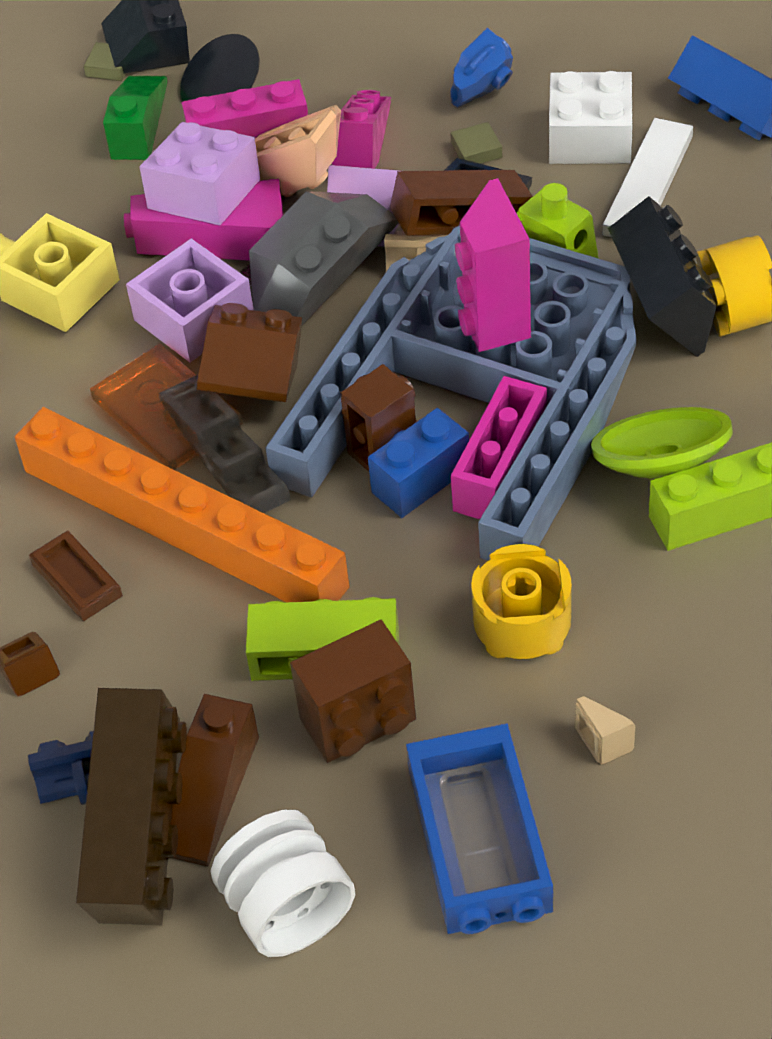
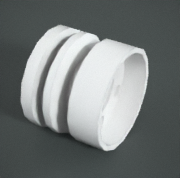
(282, 883)

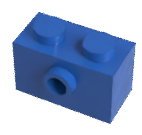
(417, 462)

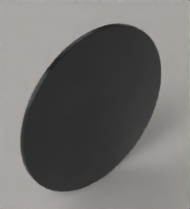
(221, 67)

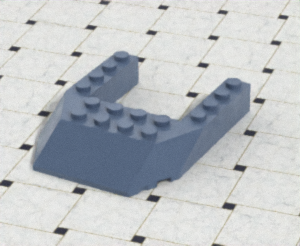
(412, 326)

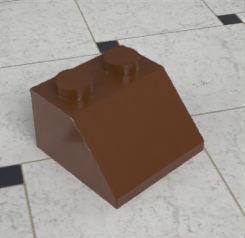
(250, 352)

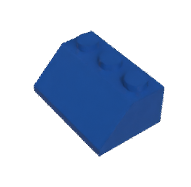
(726, 84)

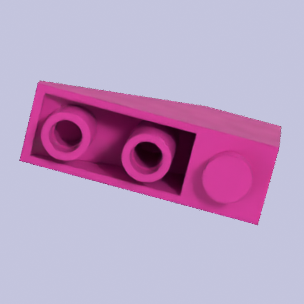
(362, 129)

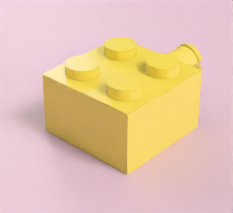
(56, 271)

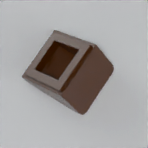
(27, 663)

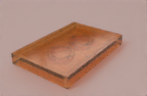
(135, 404)

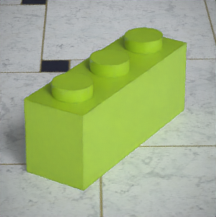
(712, 497)
(290, 630)

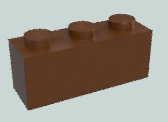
(440, 199)

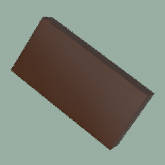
(75, 575)

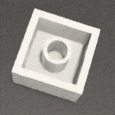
(590, 117)

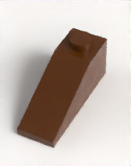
(212, 772)

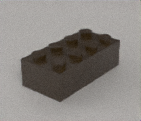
(131, 807)

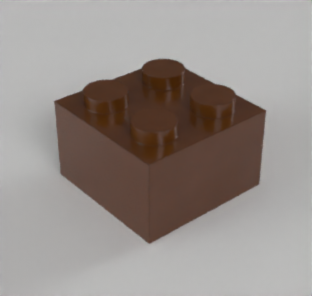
(354, 691)

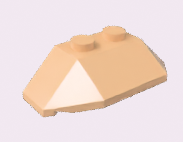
(300, 150)

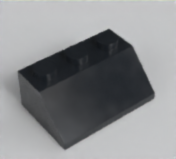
(665, 273)

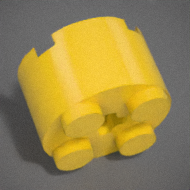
(739, 283)
(521, 602)

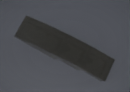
(223, 446)

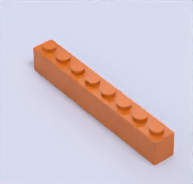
(181, 511)

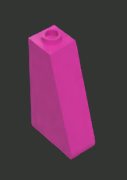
(162, 232)

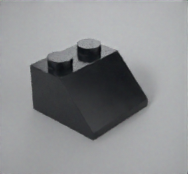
(146, 35)

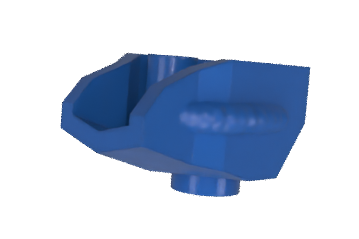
(481, 68)

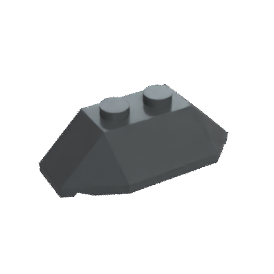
(315, 250)

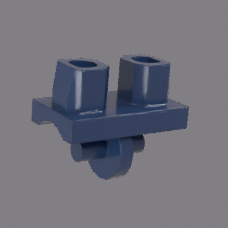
(62, 769)

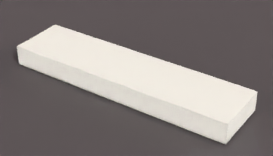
(652, 168)

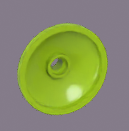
(662, 441)

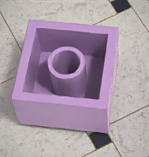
(200, 173)
(180, 293)

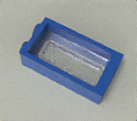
(479, 830)

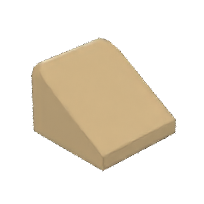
(603, 730)

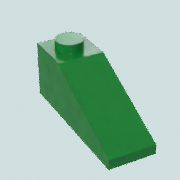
(134, 117)

